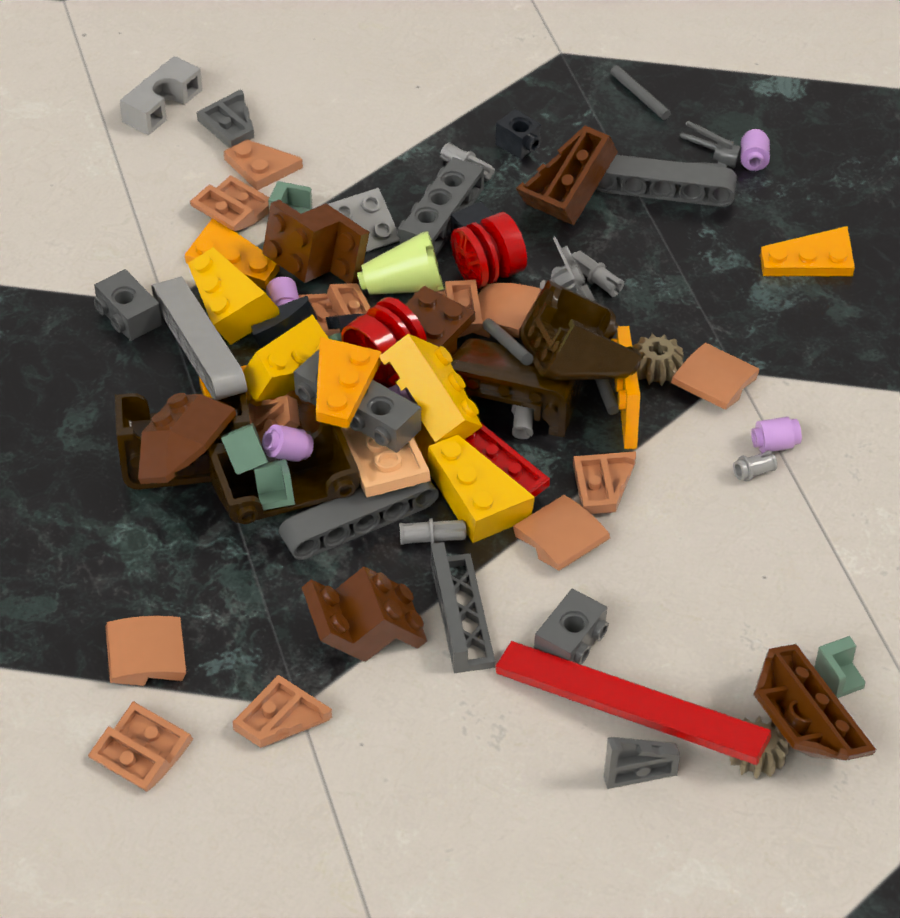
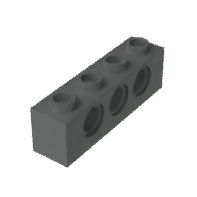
(453, 190)
(381, 414)

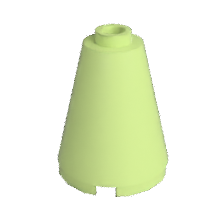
(403, 268)

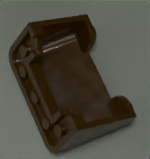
(573, 338)
(499, 376)
(134, 416)
(321, 478)

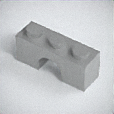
(145, 104)

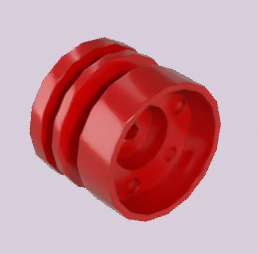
(489, 249)
(383, 328)

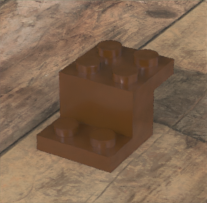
(315, 242)
(440, 317)
(364, 614)

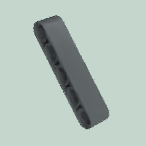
(669, 181)
(351, 517)

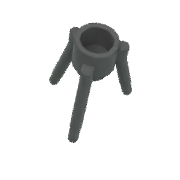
(725, 151)

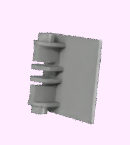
(372, 214)
(568, 275)

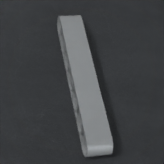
(199, 339)

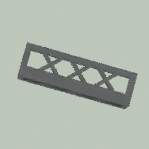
(454, 613)

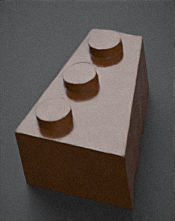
(571, 176)

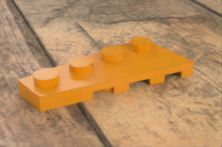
(628, 396)

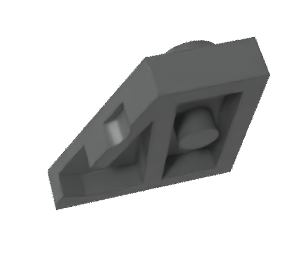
(228, 119)
(638, 761)

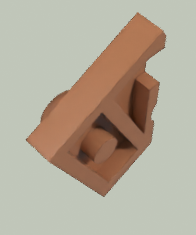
(260, 163)
(279, 411)
(603, 479)
(280, 713)

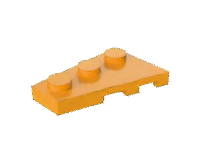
(237, 250)

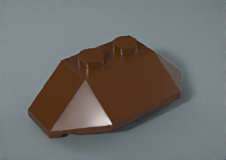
(180, 435)
(807, 708)

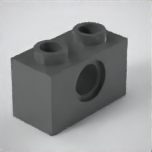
(127, 305)
(573, 627)

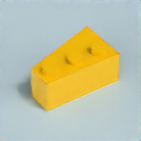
(230, 296)
(273, 366)
(434, 386)
(477, 488)

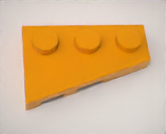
(811, 255)
(343, 380)

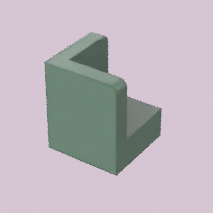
(293, 195)
(244, 448)
(274, 484)
(836, 667)

